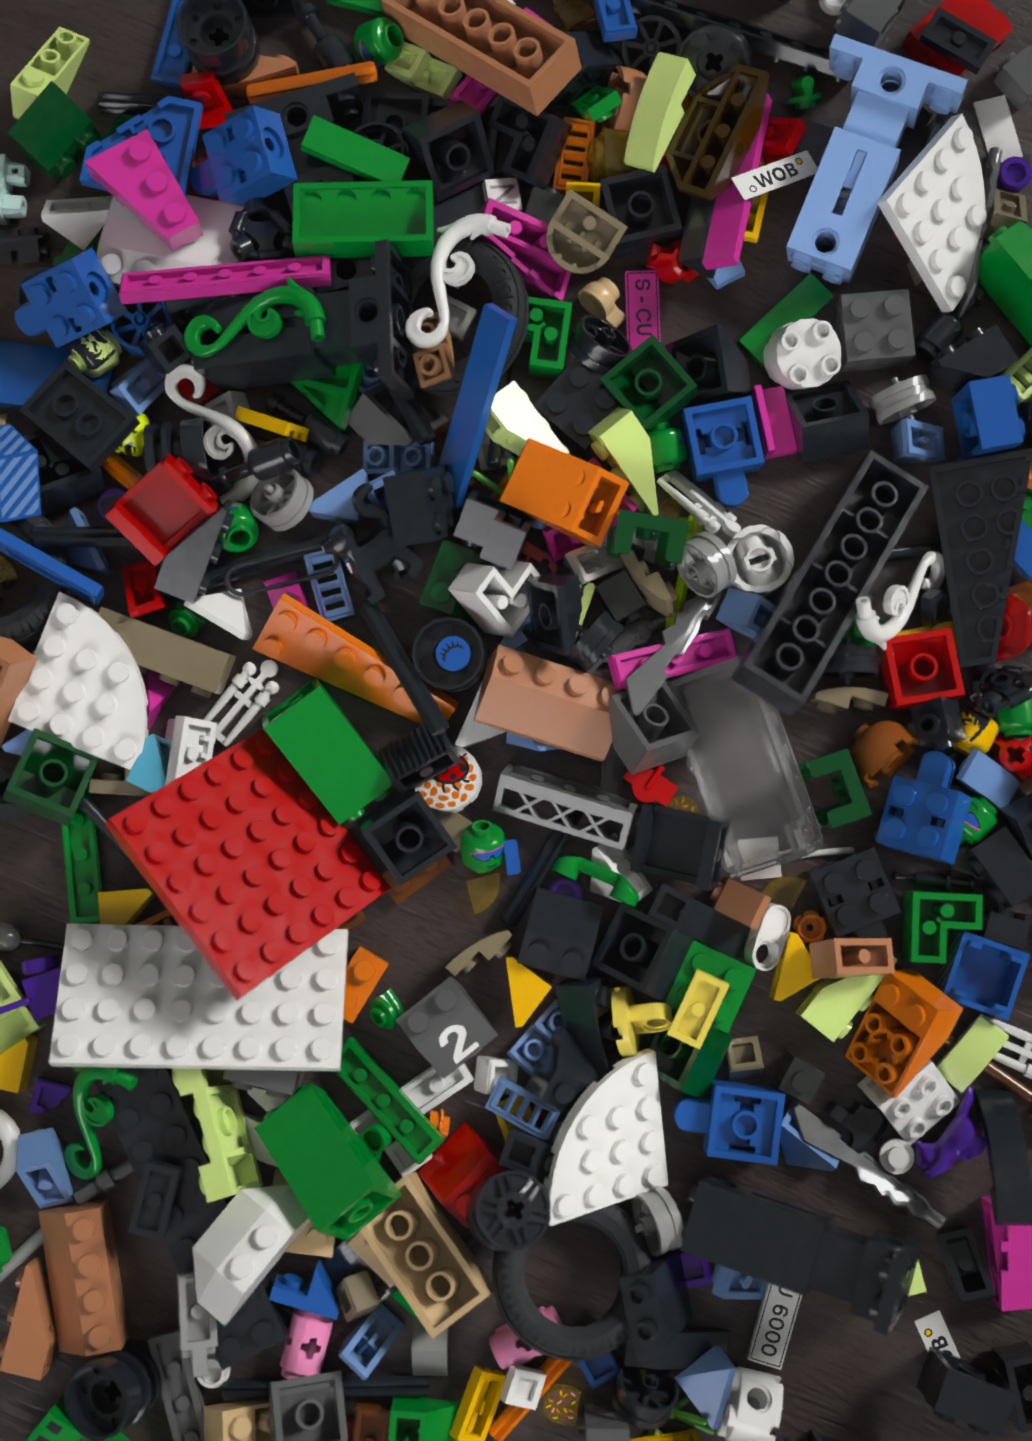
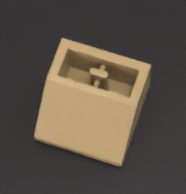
(237, 1421)

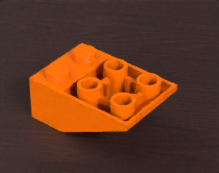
(564, 492)
(902, 1030)

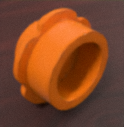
(818, 923)
(440, 1121)

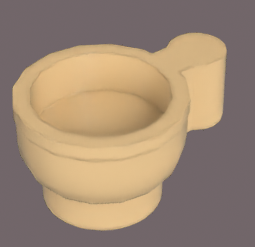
(599, 300)

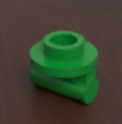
(803, 92)
(186, 621)
(386, 1009)

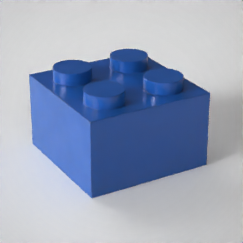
(987, 417)

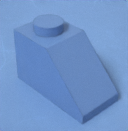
(744, 611)
(43, 1168)

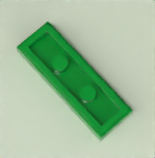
(353, 152)
(800, 303)

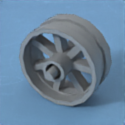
(902, 399)
(282, 500)
(707, 565)
(657, 1220)

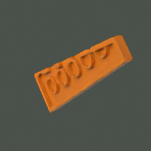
(333, 655)

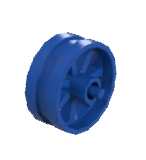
(140, 323)

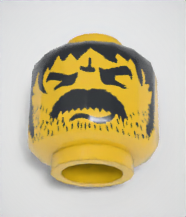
(979, 732)

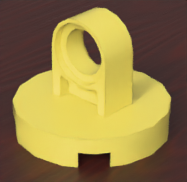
(636, 1019)

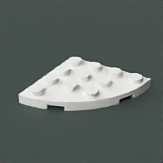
(940, 211)
(85, 686)
(609, 1142)

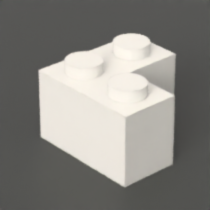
(494, 596)

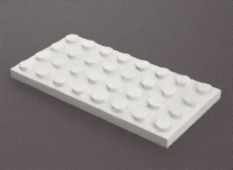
(156, 1003)

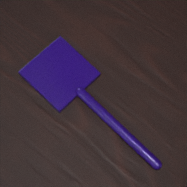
(40, 993)

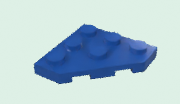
(173, 127)

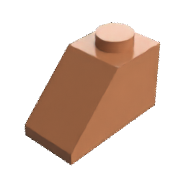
(739, 902)
(851, 957)

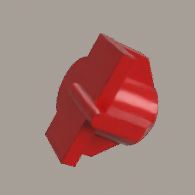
(667, 265)
(1013, 755)
(651, 786)

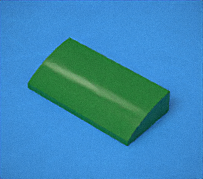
(350, 216)

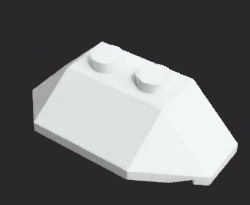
(245, 1246)

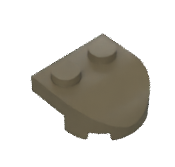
(582, 235)

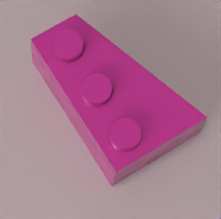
(146, 187)
(527, 251)
(1008, 1261)

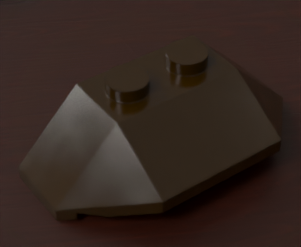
(718, 131)

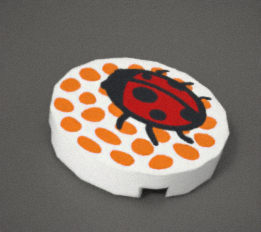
(454, 787)

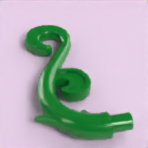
(252, 314)
(92, 1112)

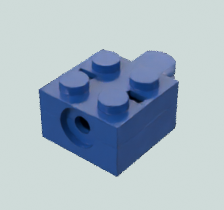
(245, 158)
(69, 300)
(719, 447)
(924, 812)
(735, 1117)

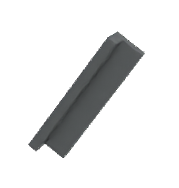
(569, 794)

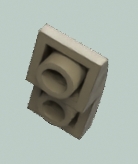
(651, 587)
(839, 699)
(489, 945)

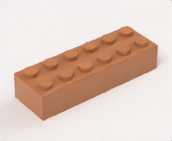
(493, 45)

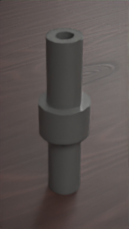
(104, 1181)

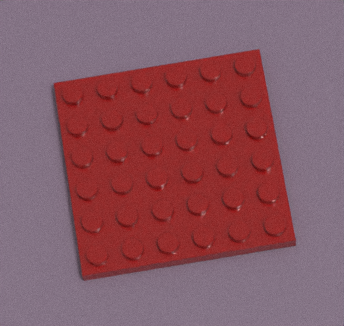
(247, 861)

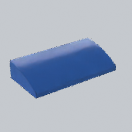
(29, 366)

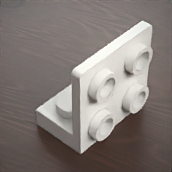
(191, 744)
(917, 1106)

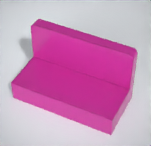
(773, 421)

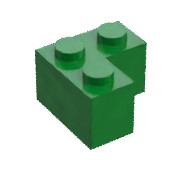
(549, 336)
(928, 917)

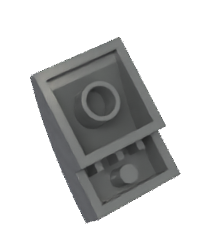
(308, 1408)

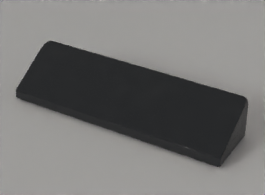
(696, 235)

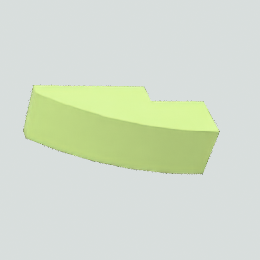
(658, 111)

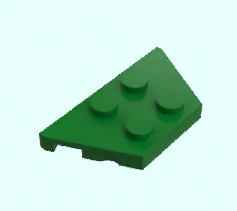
(335, 394)

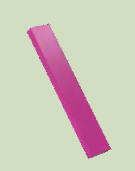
(732, 211)
(223, 279)

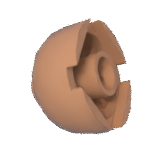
(629, 87)

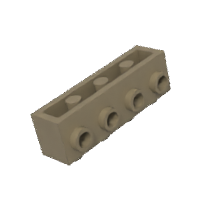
(172, 654)

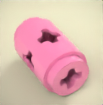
(510, 1349)
(306, 1359)

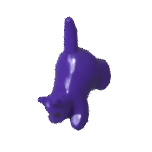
(958, 1141)

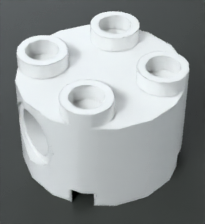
(803, 354)
(761, 559)
(752, 1406)

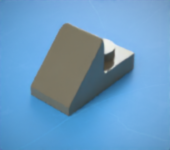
(1006, 210)
(114, 785)

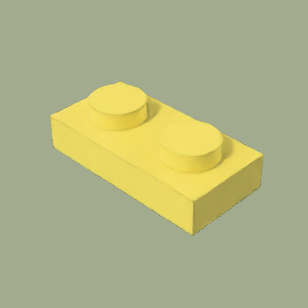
(698, 1008)

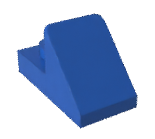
(316, 1297)

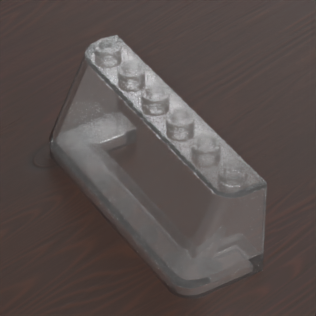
(746, 771)

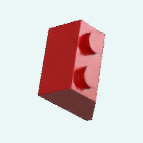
(920, 669)
(459, 1168)

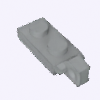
(196, 1326)

